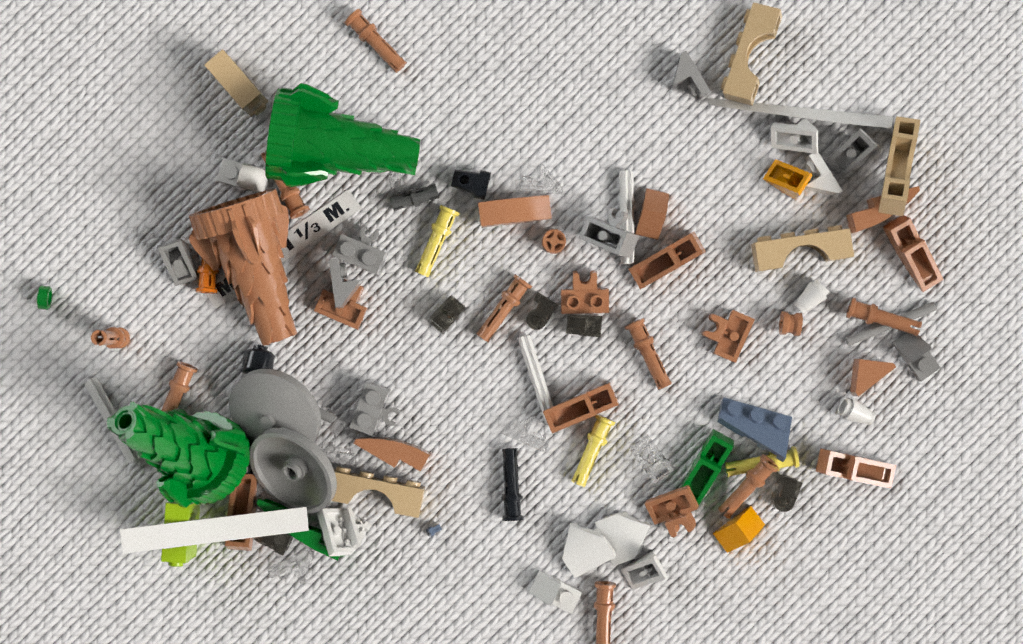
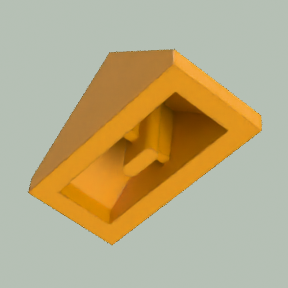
(787, 178)
(739, 530)

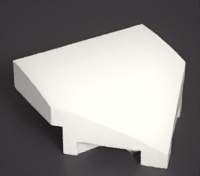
(341, 530)
(624, 535)
(585, 549)

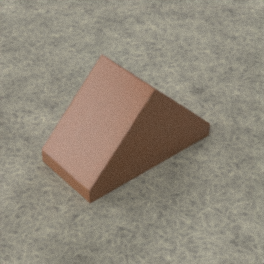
(652, 214)
(867, 373)

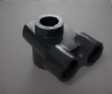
(477, 182)

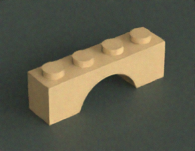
(761, 25)
(899, 166)
(831, 245)
(405, 497)

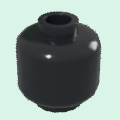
(257, 358)

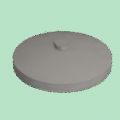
(273, 400)
(293, 469)

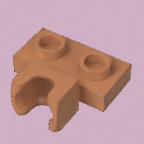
(584, 296)
(351, 314)
(729, 334)
(674, 508)

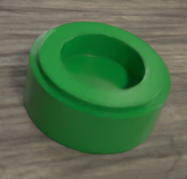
(44, 297)

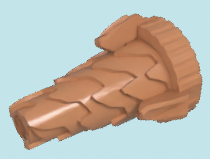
(248, 243)

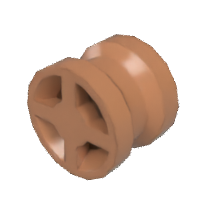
(554, 237)
(790, 323)

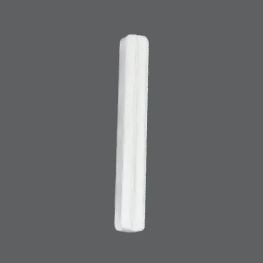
(626, 196)
(535, 373)
(106, 409)

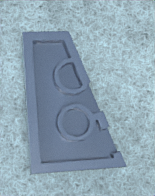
(760, 425)

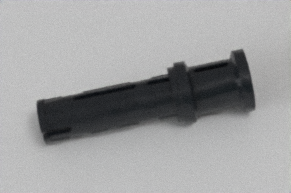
(511, 494)

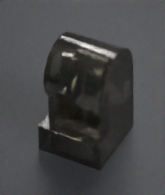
(446, 314)
(541, 314)
(584, 325)
(787, 492)
(279, 542)

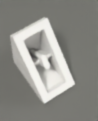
(644, 571)

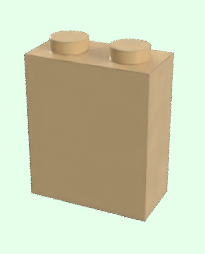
(237, 83)

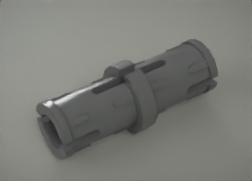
(414, 197)

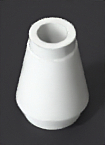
(811, 296)
(854, 411)

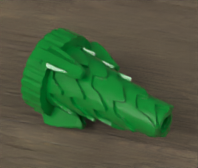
(312, 141)
(196, 454)

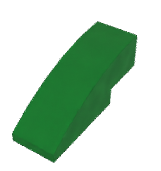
(708, 464)

